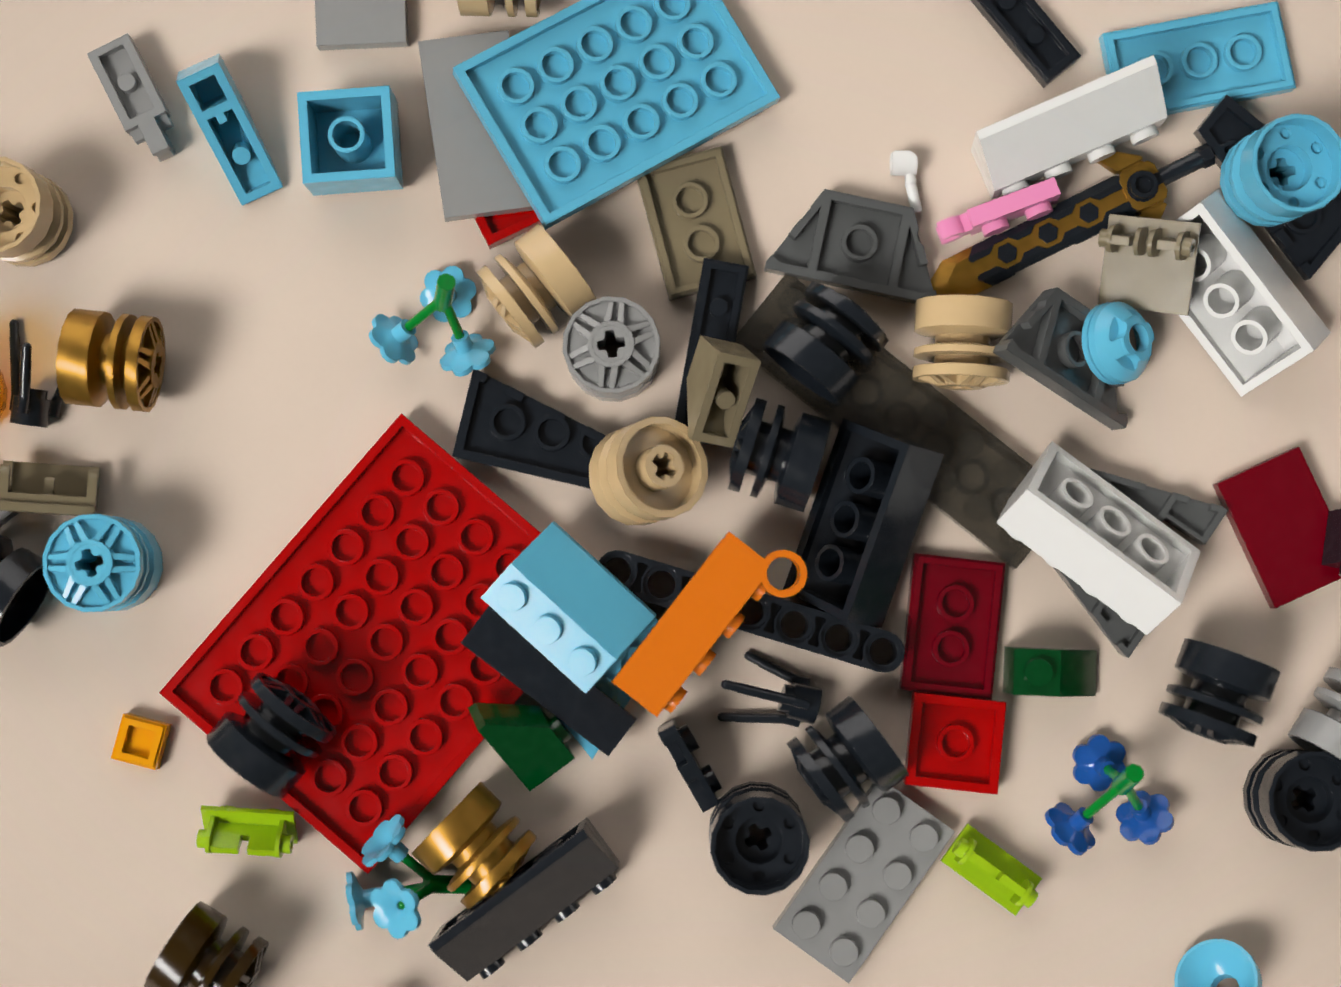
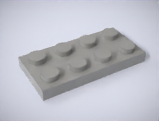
(863, 881)

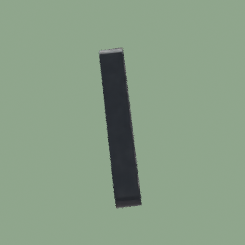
(769, 624)

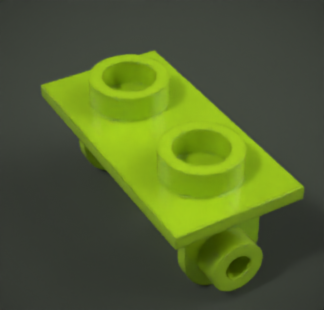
(267, 830)
(992, 870)

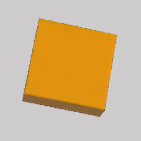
(141, 741)

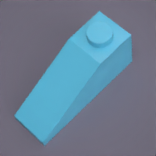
(229, 128)

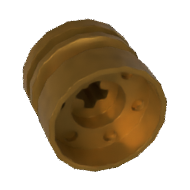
(110, 360)
(475, 846)

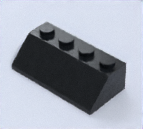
(864, 522)
(527, 900)

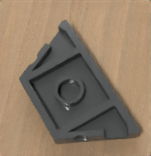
(857, 247)
(1049, 350)

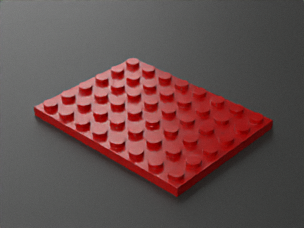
(371, 629)

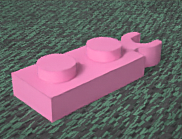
(995, 215)

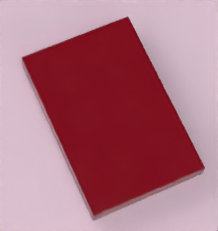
(1280, 525)
(952, 626)

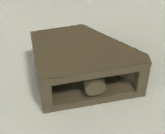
(719, 390)

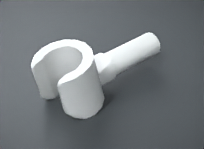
(906, 164)

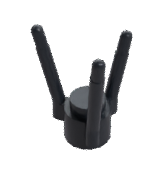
(27, 404)
(798, 701)

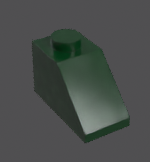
(1049, 672)
(524, 739)

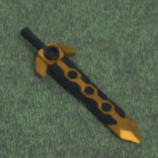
(1136, 190)

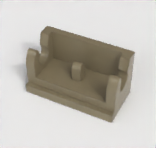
(48, 488)

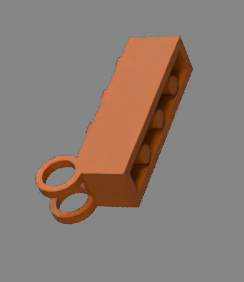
(697, 619)

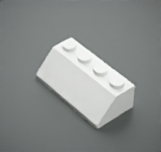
(1071, 129)
(1244, 301)
(1100, 539)

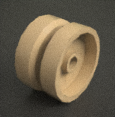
(648, 471)

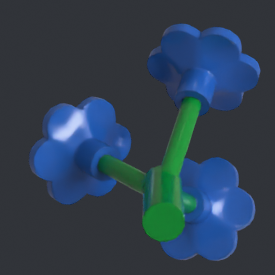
(1098, 765)

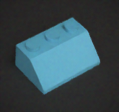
(568, 606)

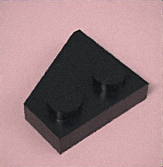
(700, 780)

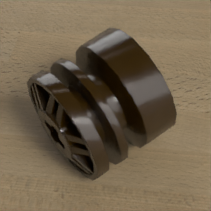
(201, 959)

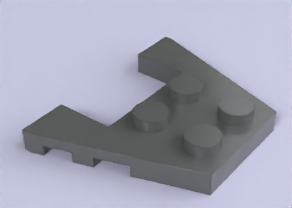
(1187, 515)

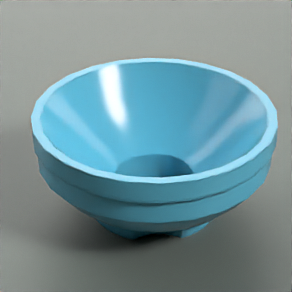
(1108, 343)
(1216, 960)

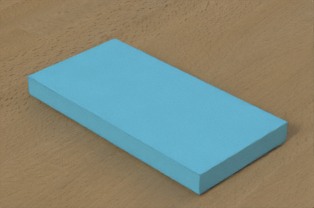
(1209, 56)

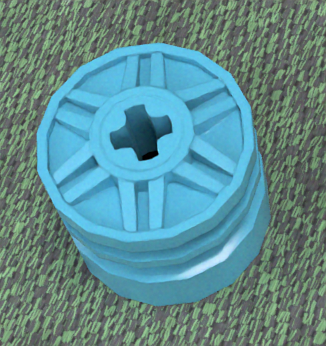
(1300, 155)
(128, 570)

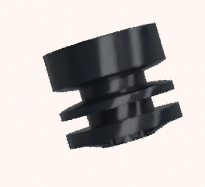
(831, 335)
(779, 454)
(20, 589)
(1219, 692)
(265, 743)
(847, 759)
(1269, 794)
(752, 864)

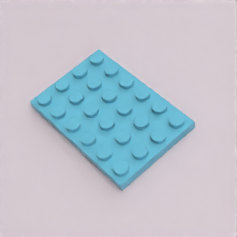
(611, 95)

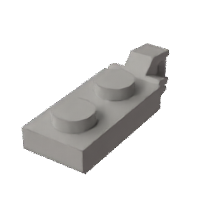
(134, 94)

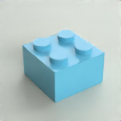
(350, 140)

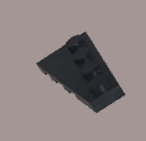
(1304, 240)
(522, 434)

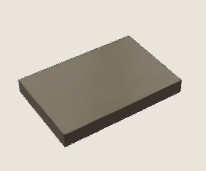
(694, 218)

